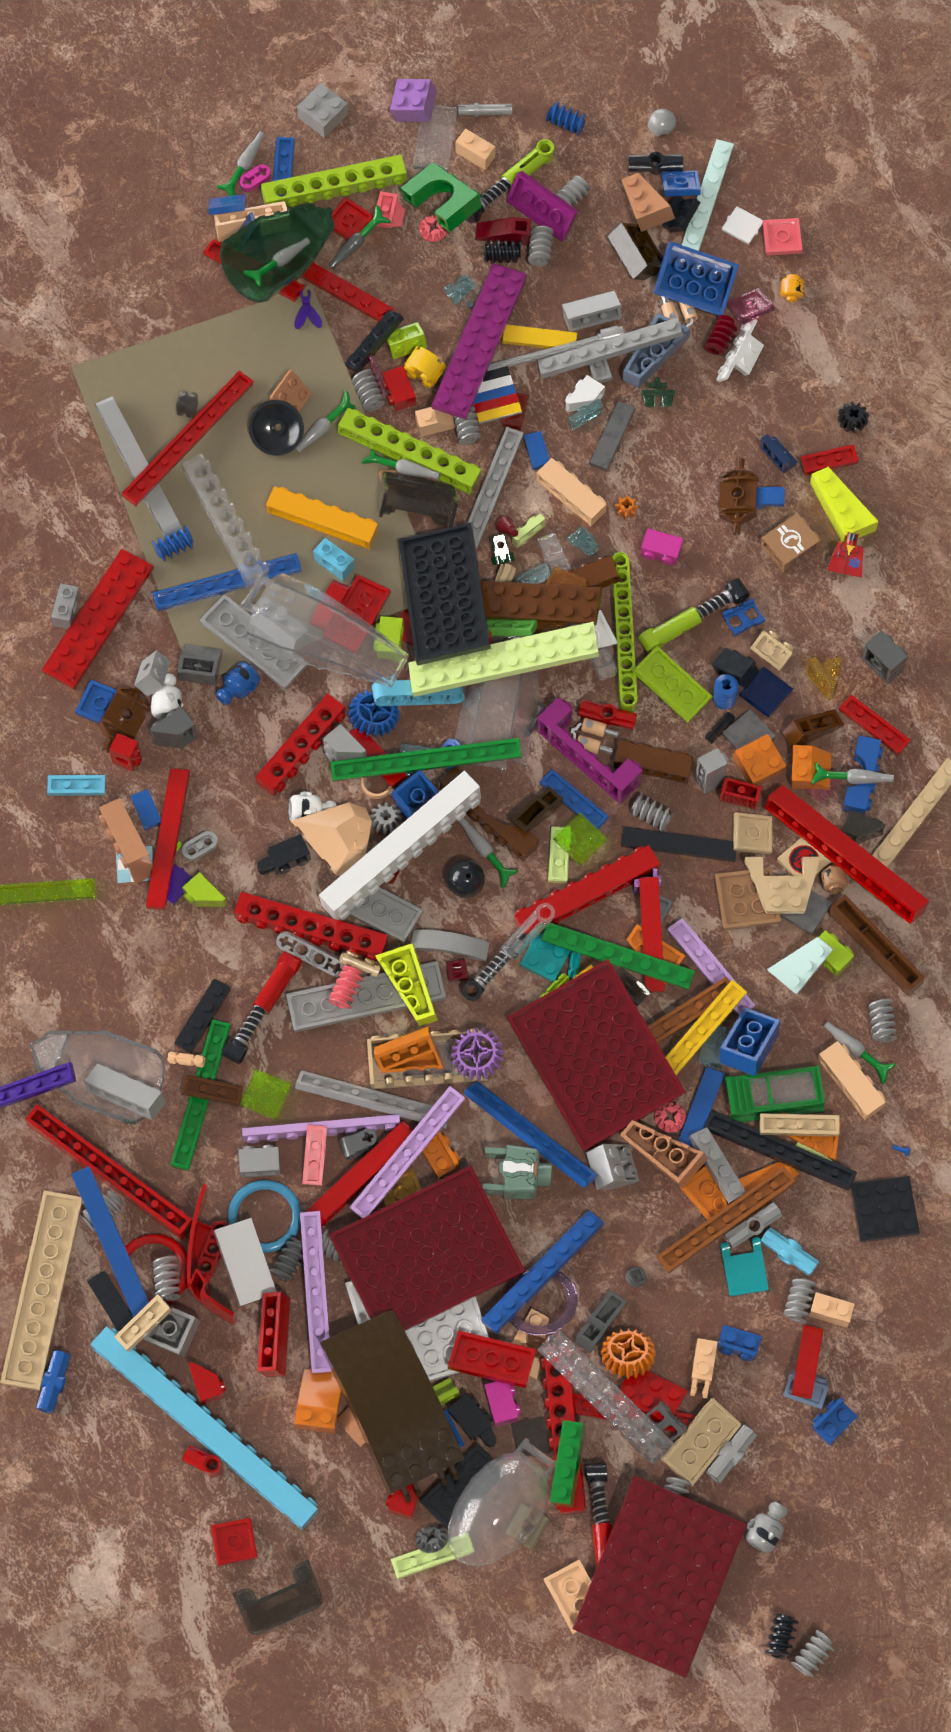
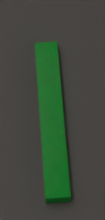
(196, 1107)

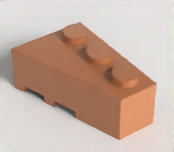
(646, 203)

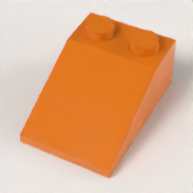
(318, 1402)

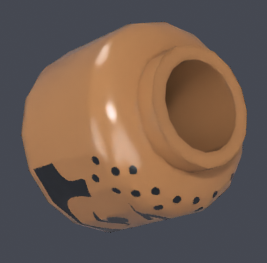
(834, 880)

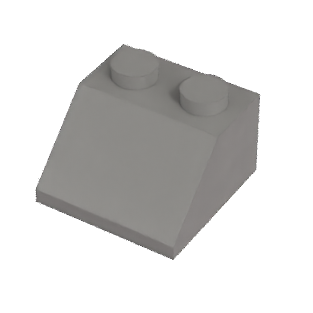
(342, 746)

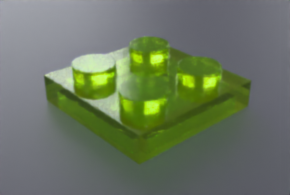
(580, 839)
(265, 1094)

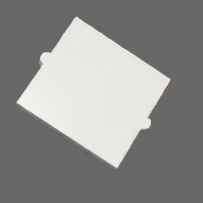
(742, 225)

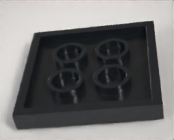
(885, 1209)

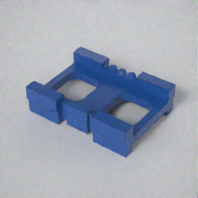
(740, 612)

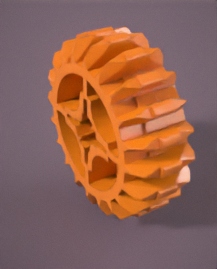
(628, 1353)

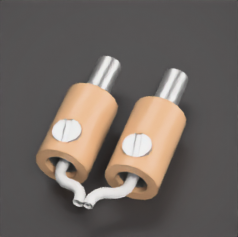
(688, 312)
(595, 728)

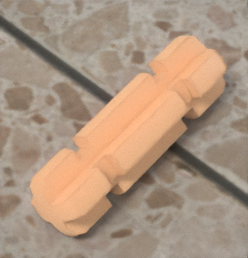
(186, 1059)

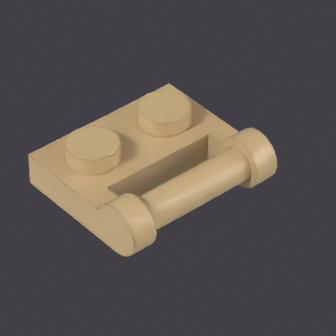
(367, 965)

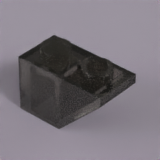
(862, 828)

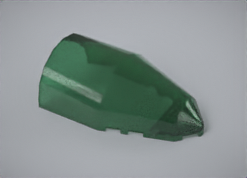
(265, 236)

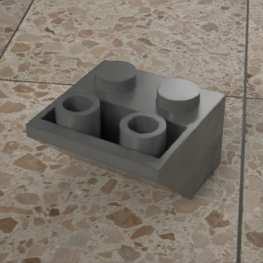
(199, 664)
(174, 731)

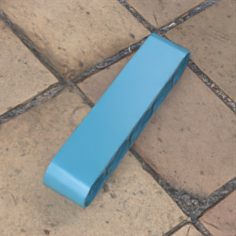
(401, 695)

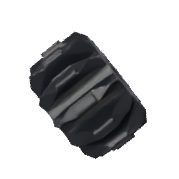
(848, 414)

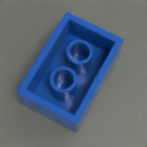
(749, 1041)

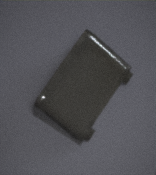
(281, 1605)

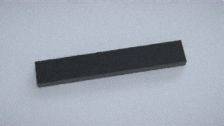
(679, 844)

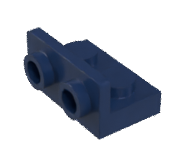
(777, 453)

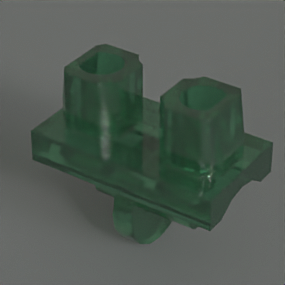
(650, 395)

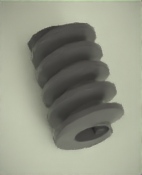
(288, 1260)

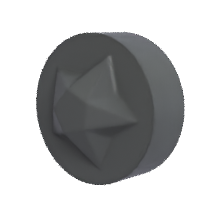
(635, 1277)

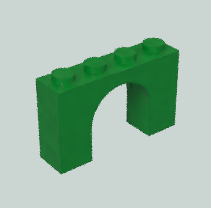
(436, 180)

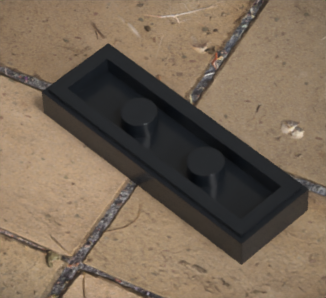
(110, 1300)

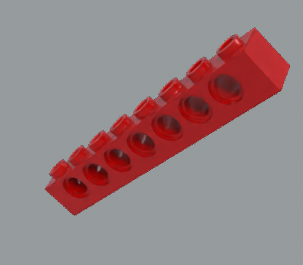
(322, 924)
(554, 1423)

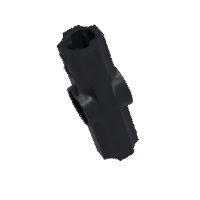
(644, 163)

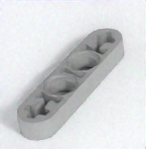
(312, 951)

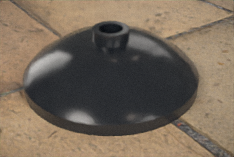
(264, 432)

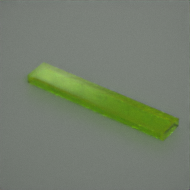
(47, 891)

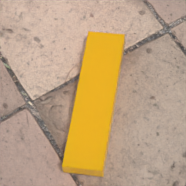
(536, 337)

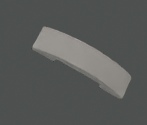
(450, 943)

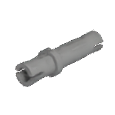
(484, 109)

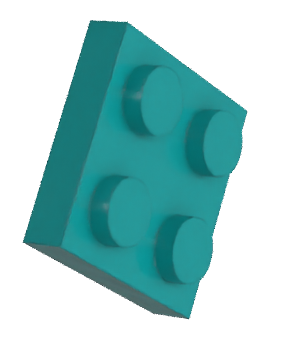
(544, 959)

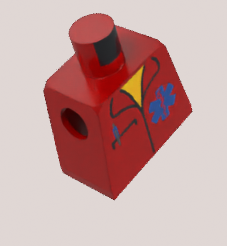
(847, 557)

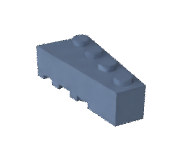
(649, 359)

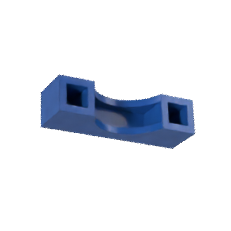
(866, 755)

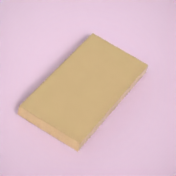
(701, 1441)

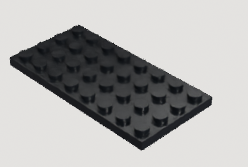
(444, 594)

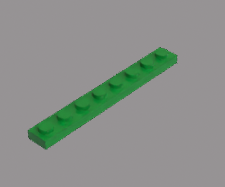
(618, 956)

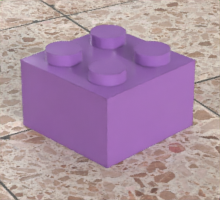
(413, 100)

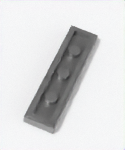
(612, 436)

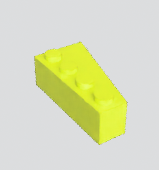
(408, 979)

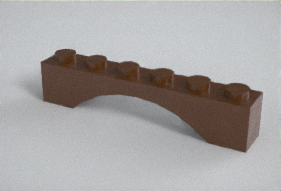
(519, 843)

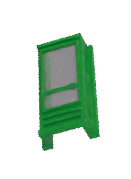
(775, 1093)

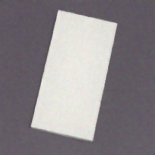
(244, 1261)

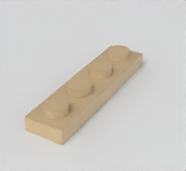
(799, 1125)

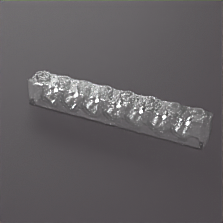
(199, 466)
(605, 1397)

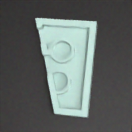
(801, 965)

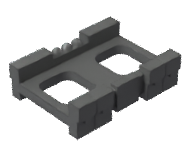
(669, 1419)

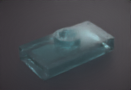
(585, 413)

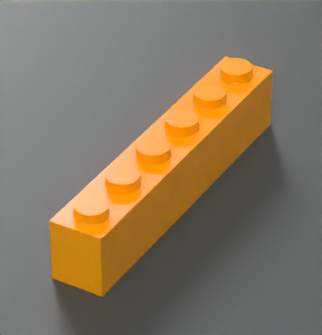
(321, 517)

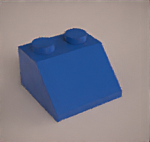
(413, 794)

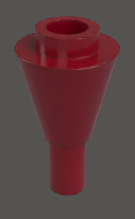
(506, 526)

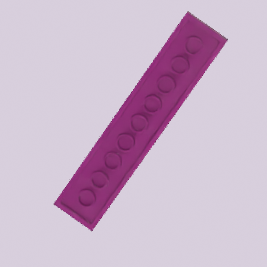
(479, 341)

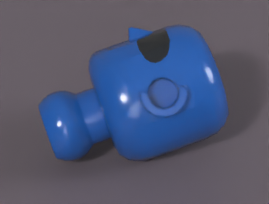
(238, 683)

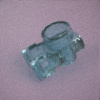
(459, 289)
(583, 540)

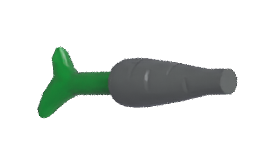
(358, 239)

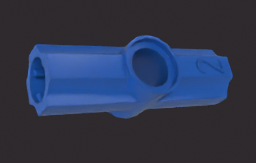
(53, 1382)

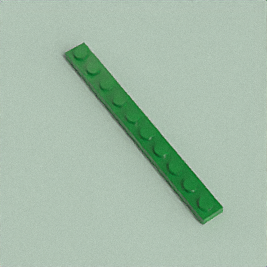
(426, 759)

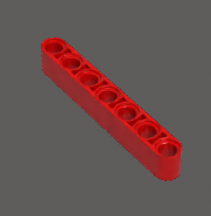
(360, 1175)

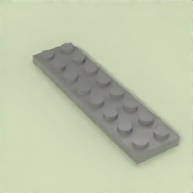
(375, 996)

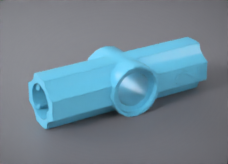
(789, 1251)

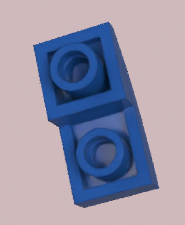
(770, 497)

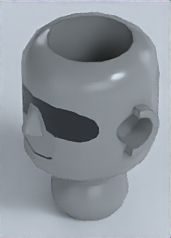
(765, 1529)

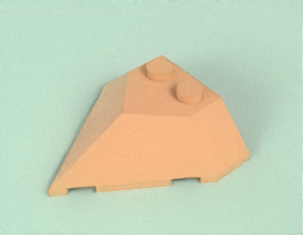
(338, 834)

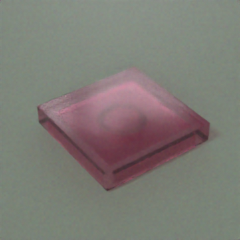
(750, 306)

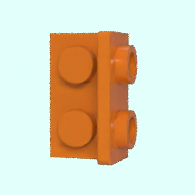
(440, 1156)

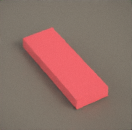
(314, 1154)

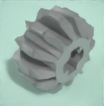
(378, 818)

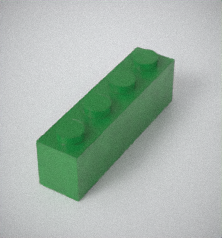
(568, 1463)

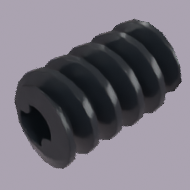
(502, 251)
(781, 1636)

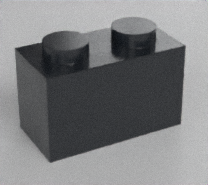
(734, 664)

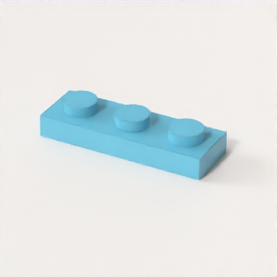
(76, 785)

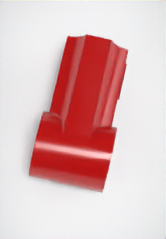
(202, 1460)

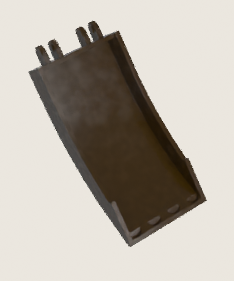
(393, 1403)

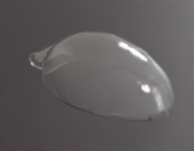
(500, 1506)

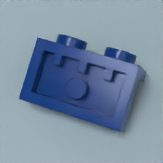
(738, 1343)
(834, 1421)

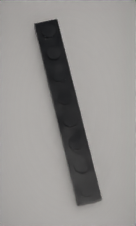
(781, 1151)

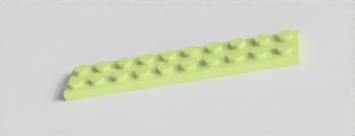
(506, 659)

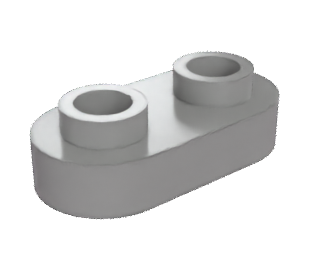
(199, 846)

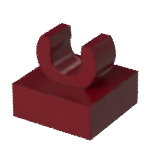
(457, 970)

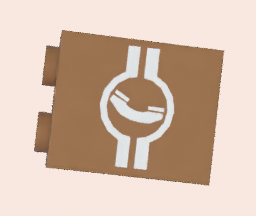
(789, 541)

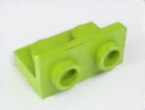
(405, 339)

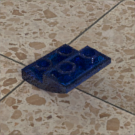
(766, 692)

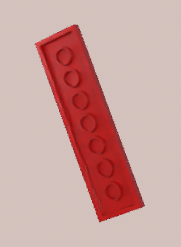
(97, 619)

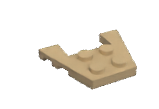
(783, 893)

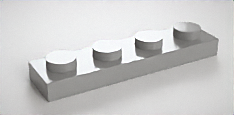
(718, 1165)

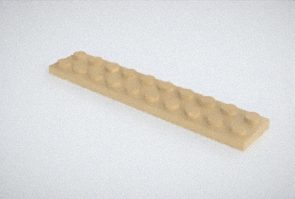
(41, 1291)

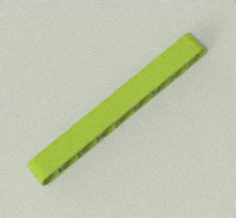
(624, 640)

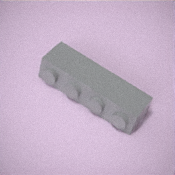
(125, 1091)

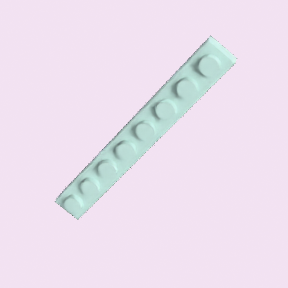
(709, 192)

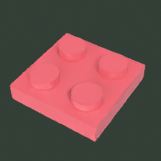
(782, 236)

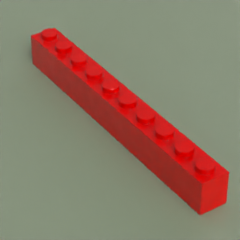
(846, 854)
(109, 1172)

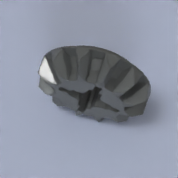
(434, 1544)

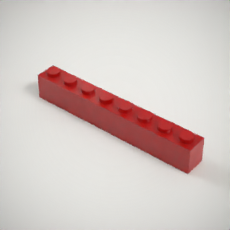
(593, 887)

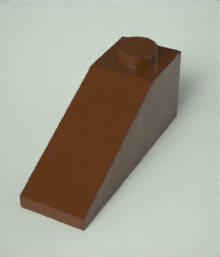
(812, 727)

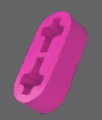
(254, 177)

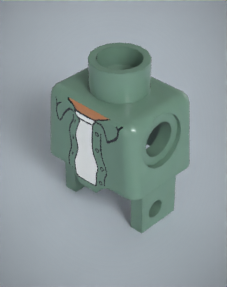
(520, 1171)

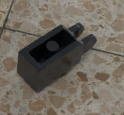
(285, 856)
(472, 1420)

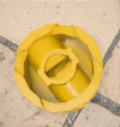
(424, 366)

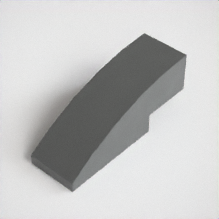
(600, 1321)

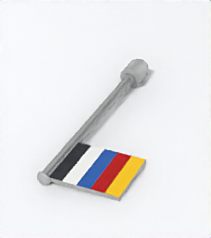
(497, 392)

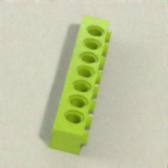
(340, 176)
(397, 451)

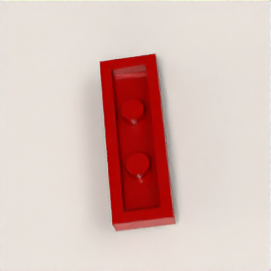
(830, 458)

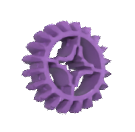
(470, 1053)

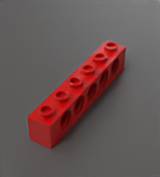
(327, 707)

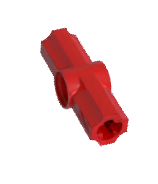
(619, 717)

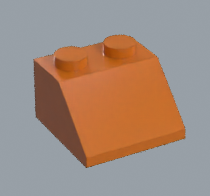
(804, 767)

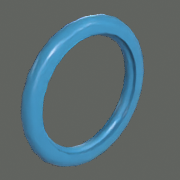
(281, 1189)

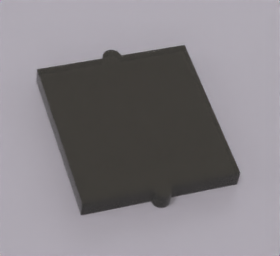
(533, 1430)

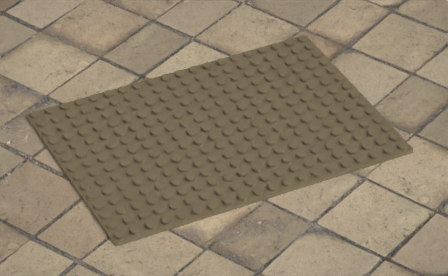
(203, 360)

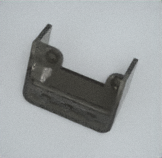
(417, 496)

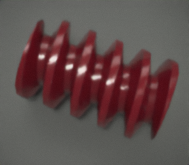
(721, 335)

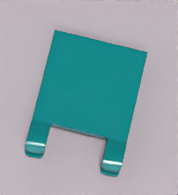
(744, 1271)

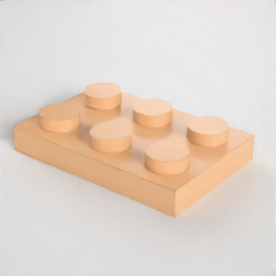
(568, 1590)

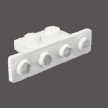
(743, 353)

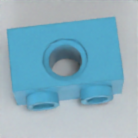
(333, 559)

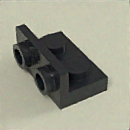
(683, 212)

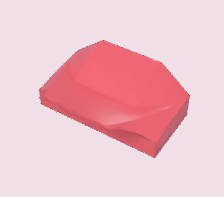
(390, 209)

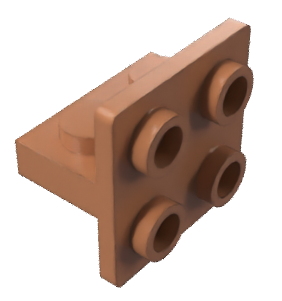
(292, 391)

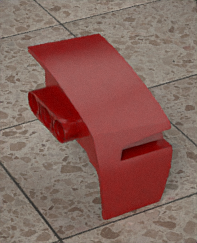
(199, 1243)

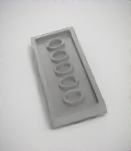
(230, 625)

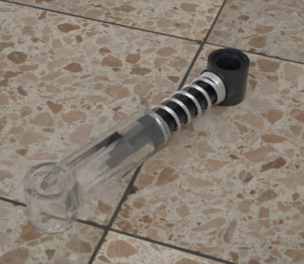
(510, 950)

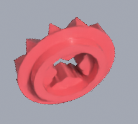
(435, 235)
(669, 1125)

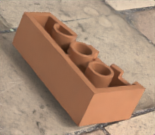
(126, 840)
(671, 1157)

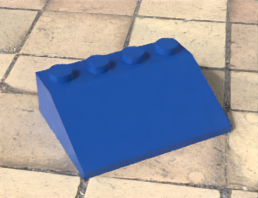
(695, 278)

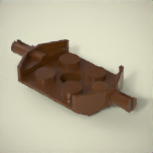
(742, 508)
(113, 721)

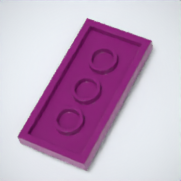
(541, 205)

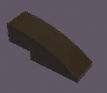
(537, 810)

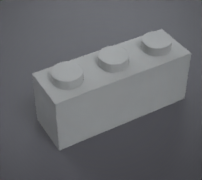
(592, 311)
(711, 770)

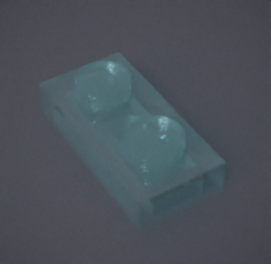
(535, 575)

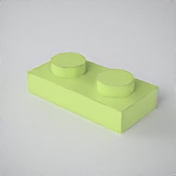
(533, 525)

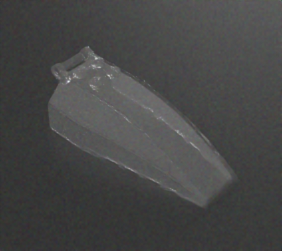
(316, 630)

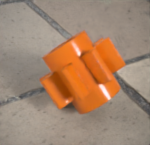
(622, 511)

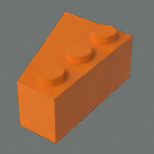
(409, 1052)

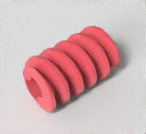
(345, 987)

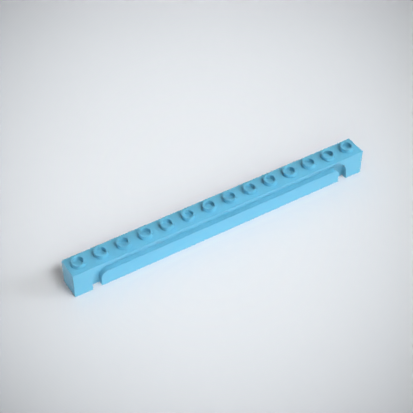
(206, 1429)

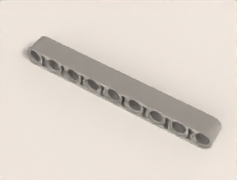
(136, 463)

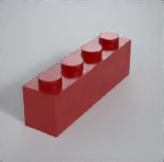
(273, 1334)

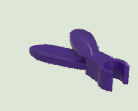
(307, 310)

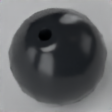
(465, 878)

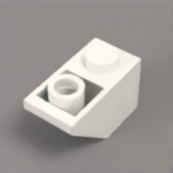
(585, 393)

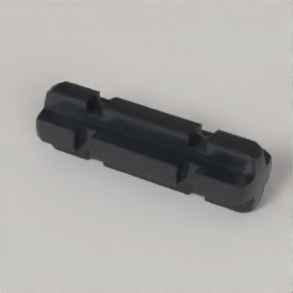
(720, 726)

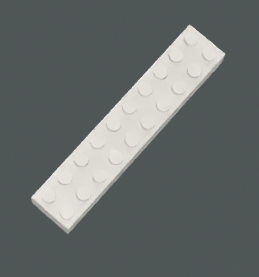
(401, 846)

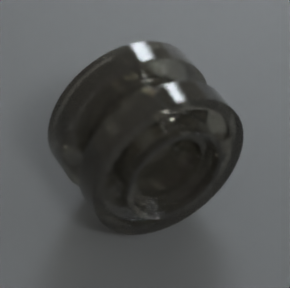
(187, 404)

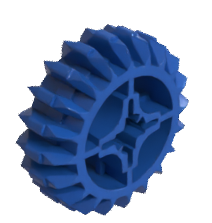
(361, 715)

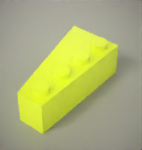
(842, 506)

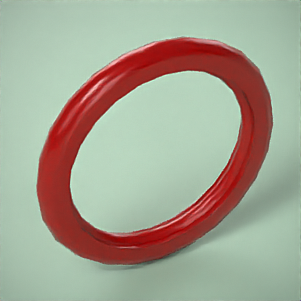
(170, 1243)

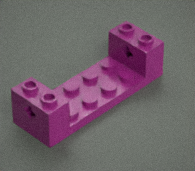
(552, 727)

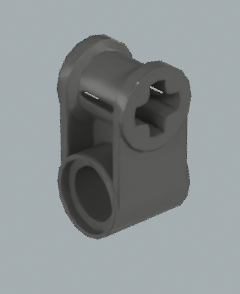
(356, 1144)

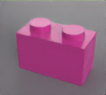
(661, 547)
(502, 1403)

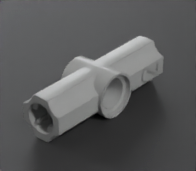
(763, 1217)
(731, 1454)

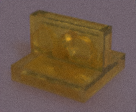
(824, 675)

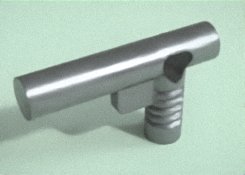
(533, 725)

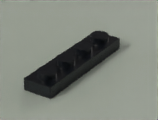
(374, 341)
(202, 1016)

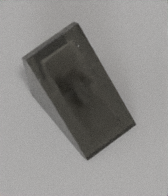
(636, 989)

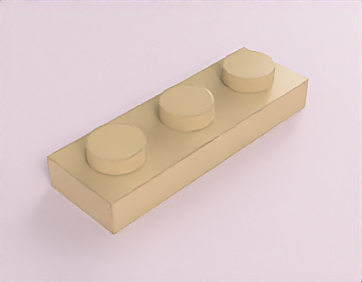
(143, 1323)

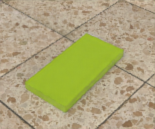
(672, 684)

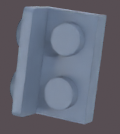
(819, 1391)

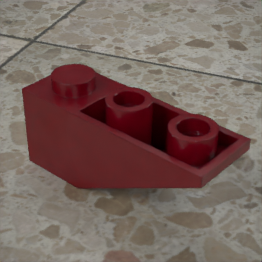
(505, 229)

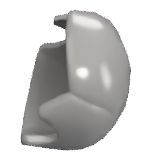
(662, 122)

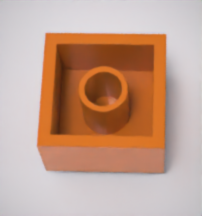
(759, 760)

